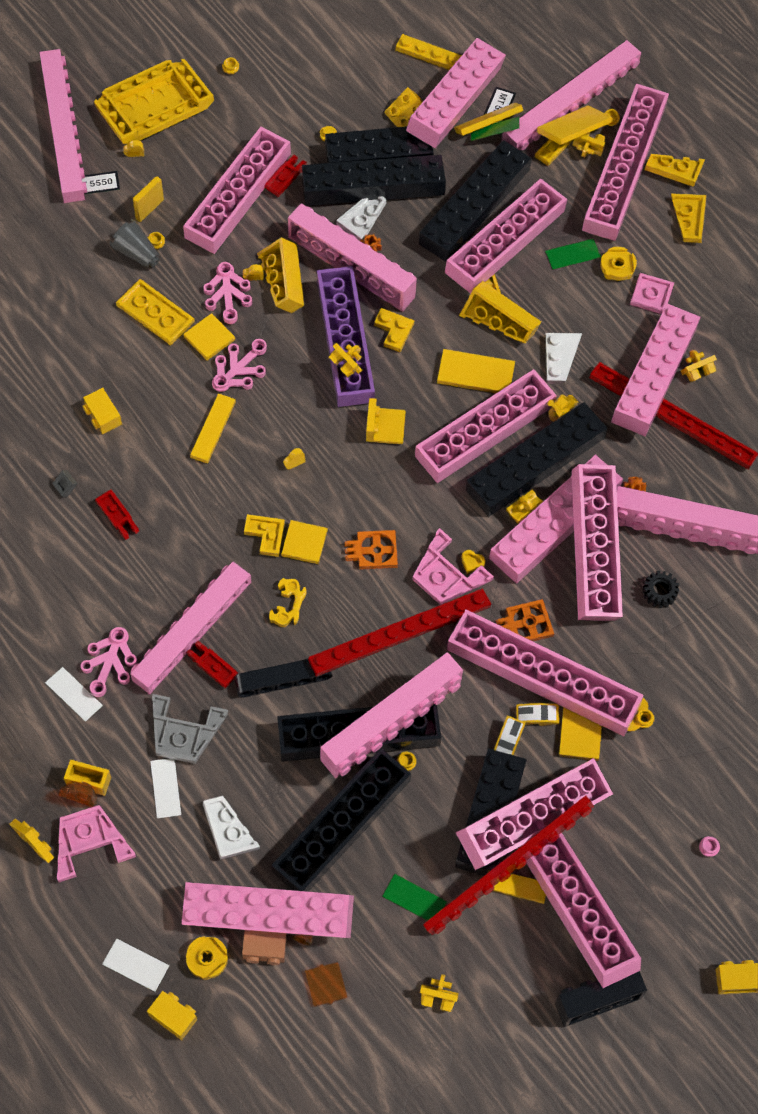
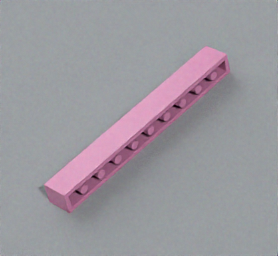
(575, 93)
(62, 126)

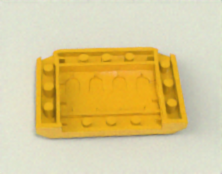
(153, 100)

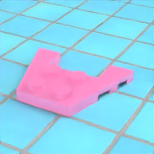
(441, 578)
(86, 832)

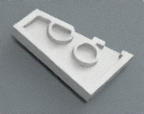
(361, 217)
(560, 355)
(228, 832)

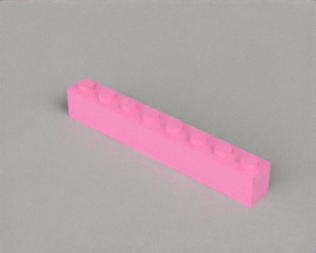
(190, 628)

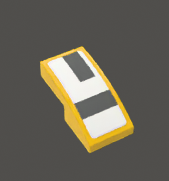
(538, 713)
(510, 735)

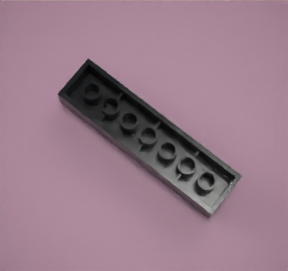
(373, 179)
(474, 201)
(536, 459)
(305, 733)
(341, 822)

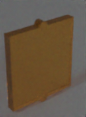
(326, 984)

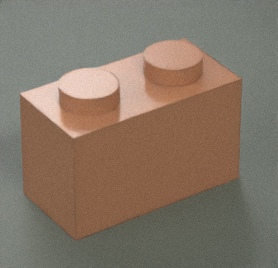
(264, 947)

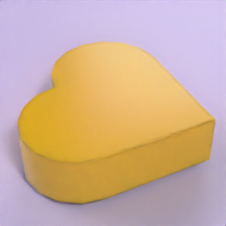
(134, 149)
(254, 272)
(294, 459)
(472, 561)

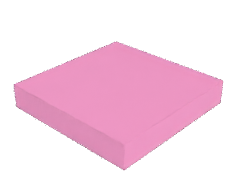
(651, 293)

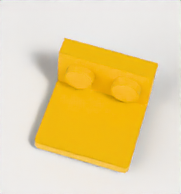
(403, 107)
(384, 424)

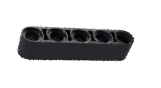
(277, 678)

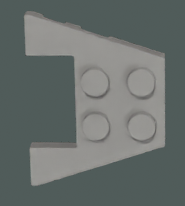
(180, 738)

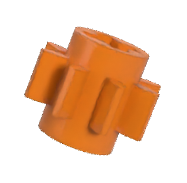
(373, 242)
(635, 483)

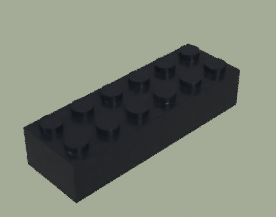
(374, 145)
(495, 789)

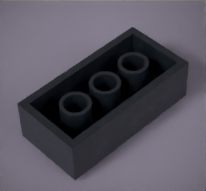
(593, 999)

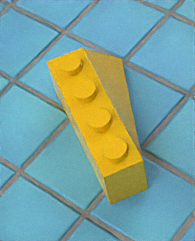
(283, 273)
(499, 313)

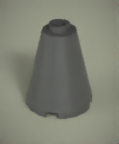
(135, 244)

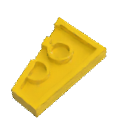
(680, 170)
(690, 215)

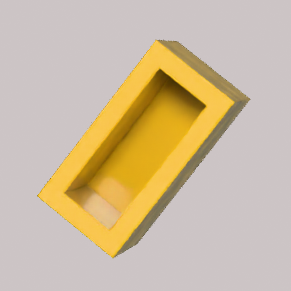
(102, 411)
(93, 775)
(737, 977)
(172, 1014)

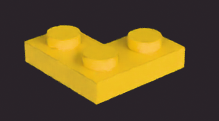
(398, 327)
(269, 529)
(31, 836)

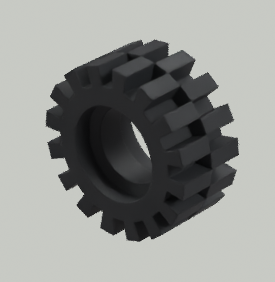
(655, 598)

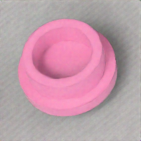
(709, 846)

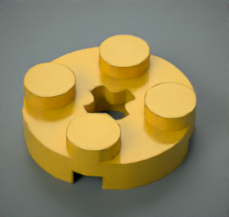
(615, 272)
(207, 945)

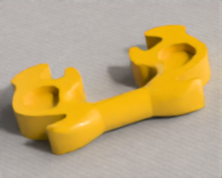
(283, 618)

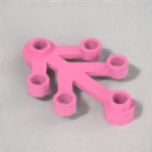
(227, 291)
(238, 368)
(109, 658)

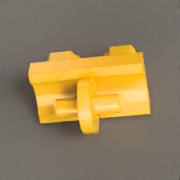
(590, 145)
(350, 366)
(692, 370)
(561, 406)
(524, 506)
(430, 992)

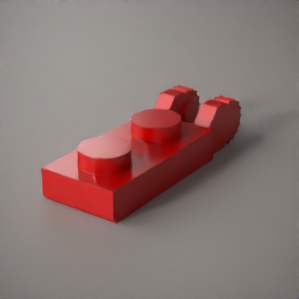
(284, 176)
(116, 513)
(213, 665)

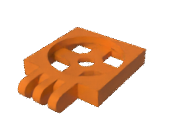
(358, 551)
(513, 625)

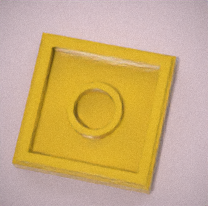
(148, 199)
(209, 336)
(304, 542)

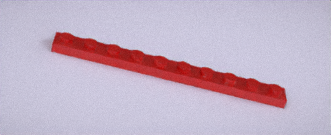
(682, 420)
(398, 632)
(514, 861)

